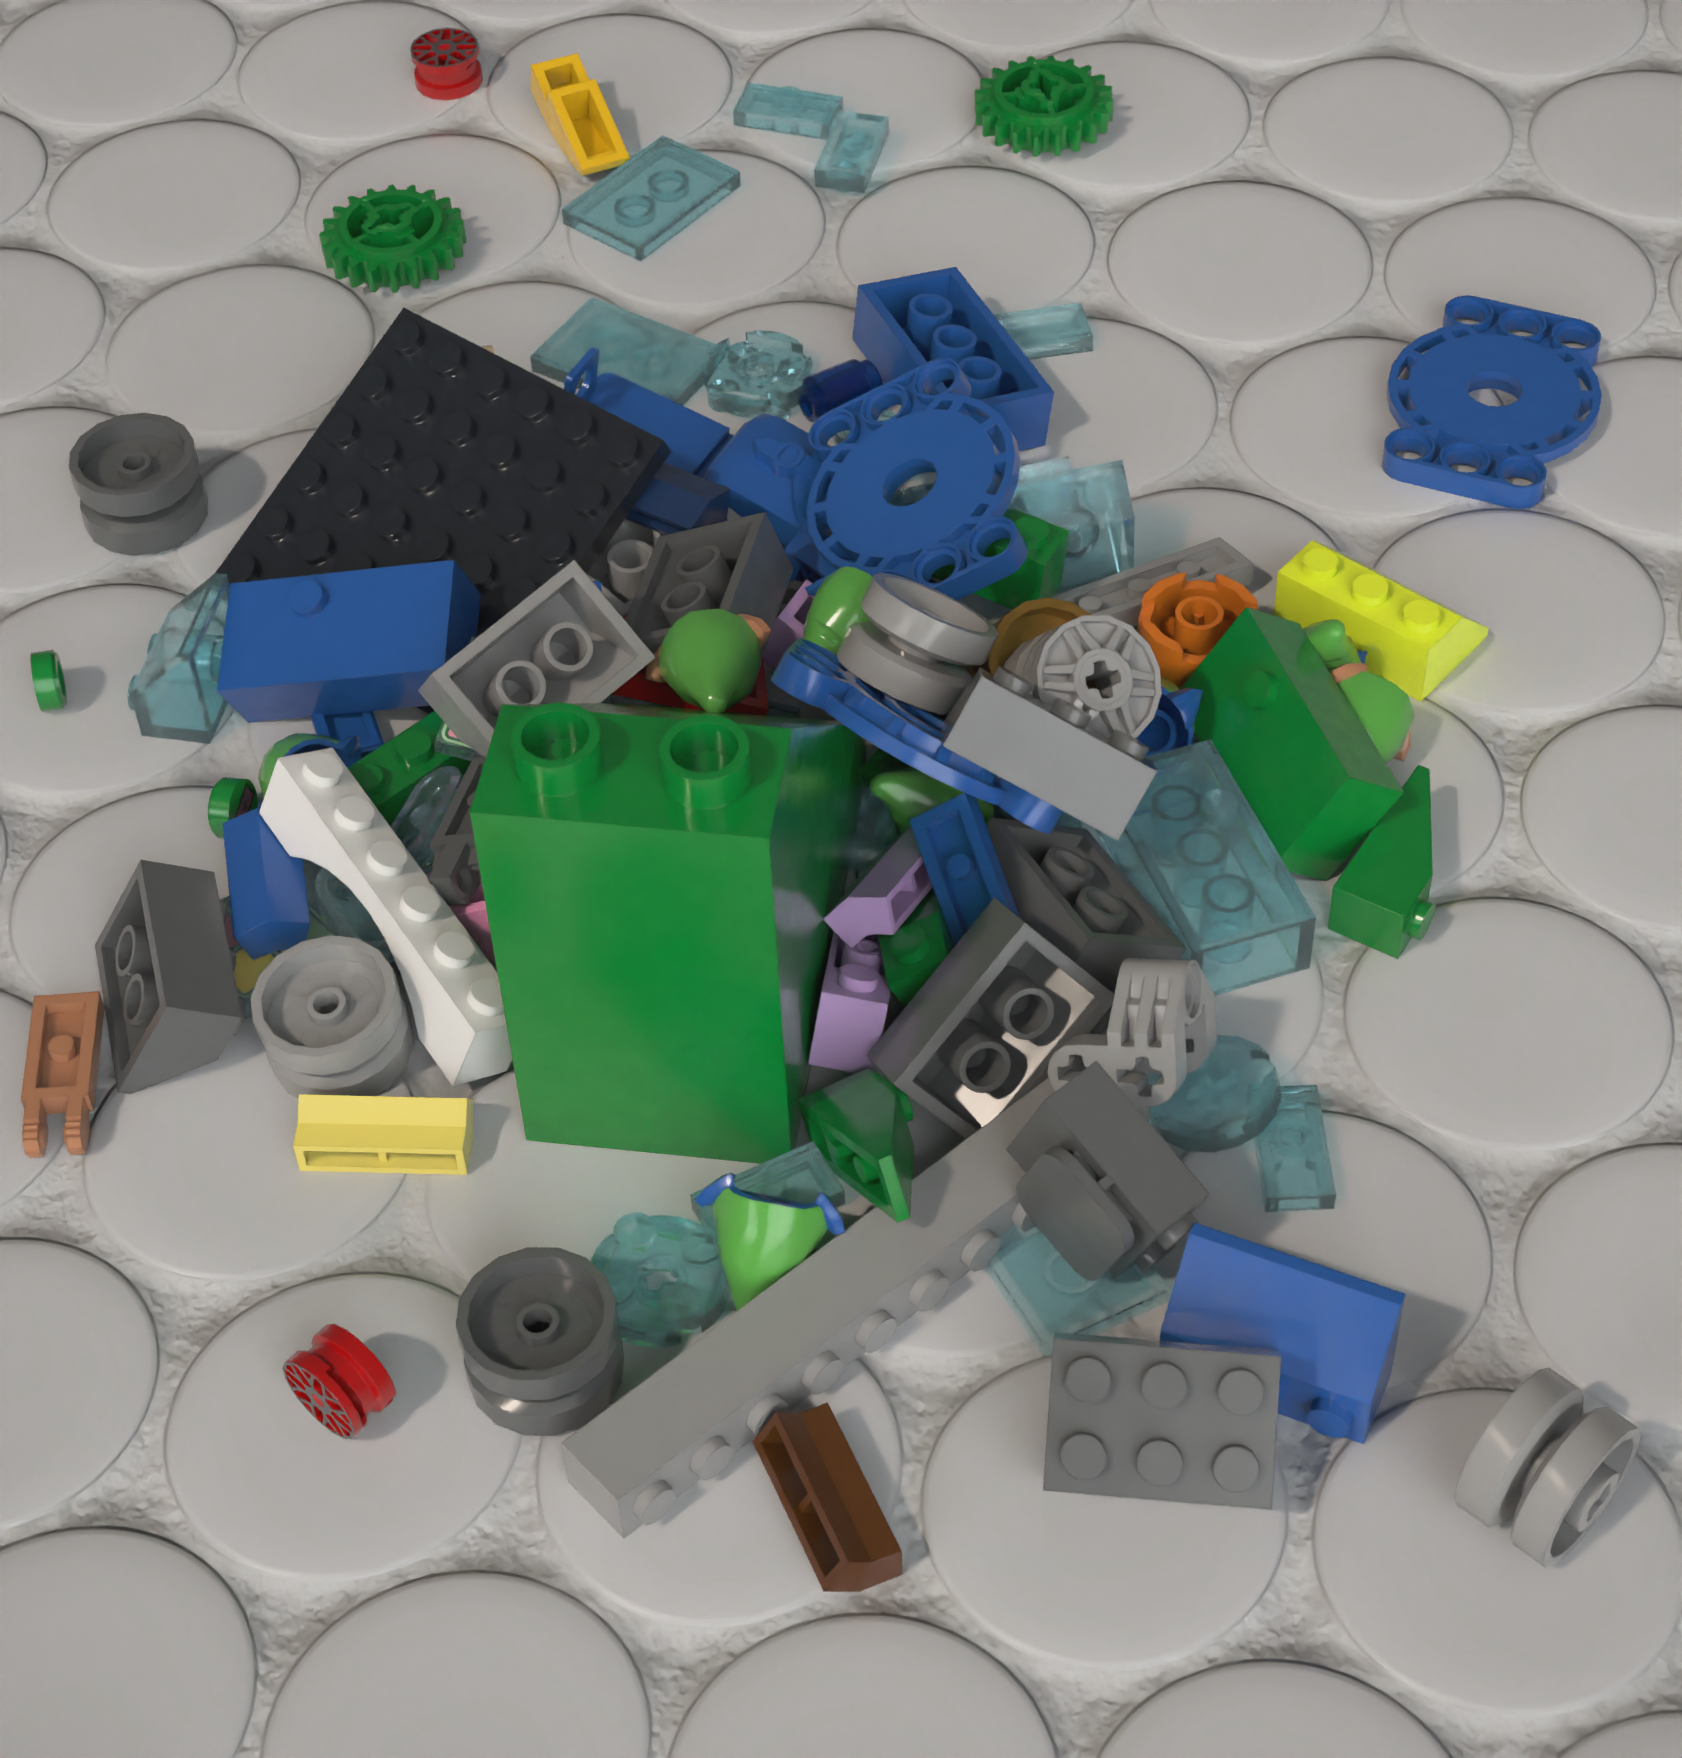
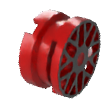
(446, 64)
(339, 1381)

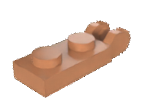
(61, 1068)

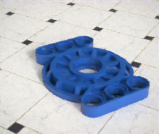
(925, 436)
(1503, 441)
(900, 730)

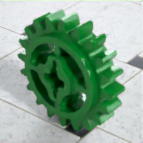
(1043, 105)
(393, 238)

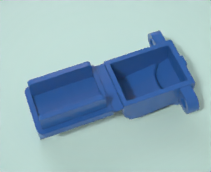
(763, 464)

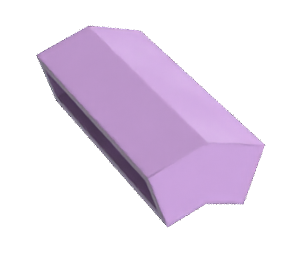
(883, 893)

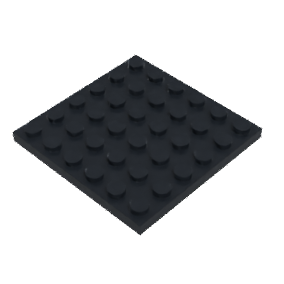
(455, 461)

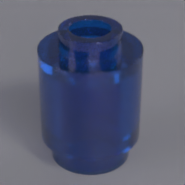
(836, 386)

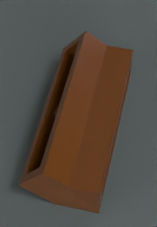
(828, 1500)

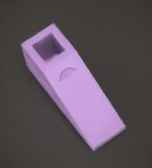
(851, 1006)

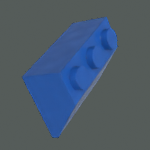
(1327, 1325)

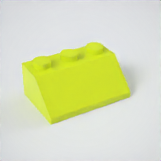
(1403, 631)

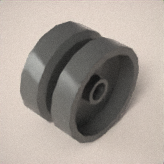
(139, 483)
(540, 1340)

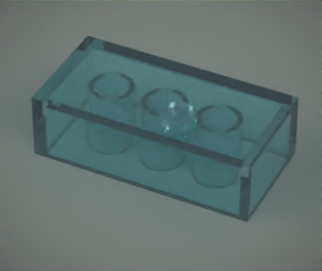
(1214, 872)

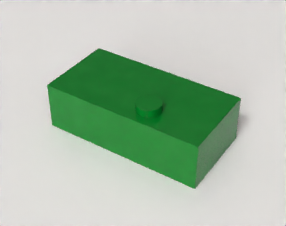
(1291, 742)

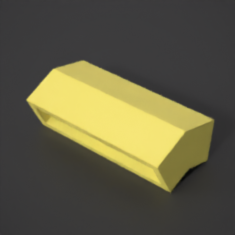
(384, 1134)

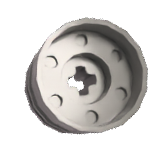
(1099, 651)

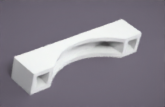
(451, 985)

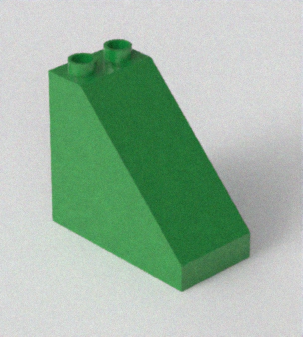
(663, 917)

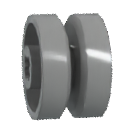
(916, 643)
(332, 1018)
(1546, 1466)

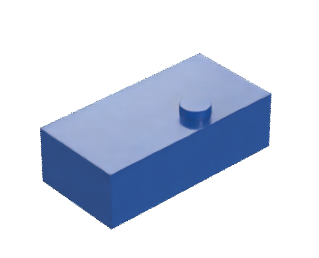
(940, 315)
(343, 639)

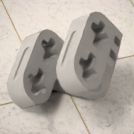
(1146, 1027)

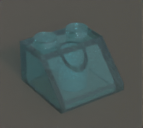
(1094, 508)
(179, 680)

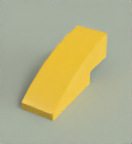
(577, 115)

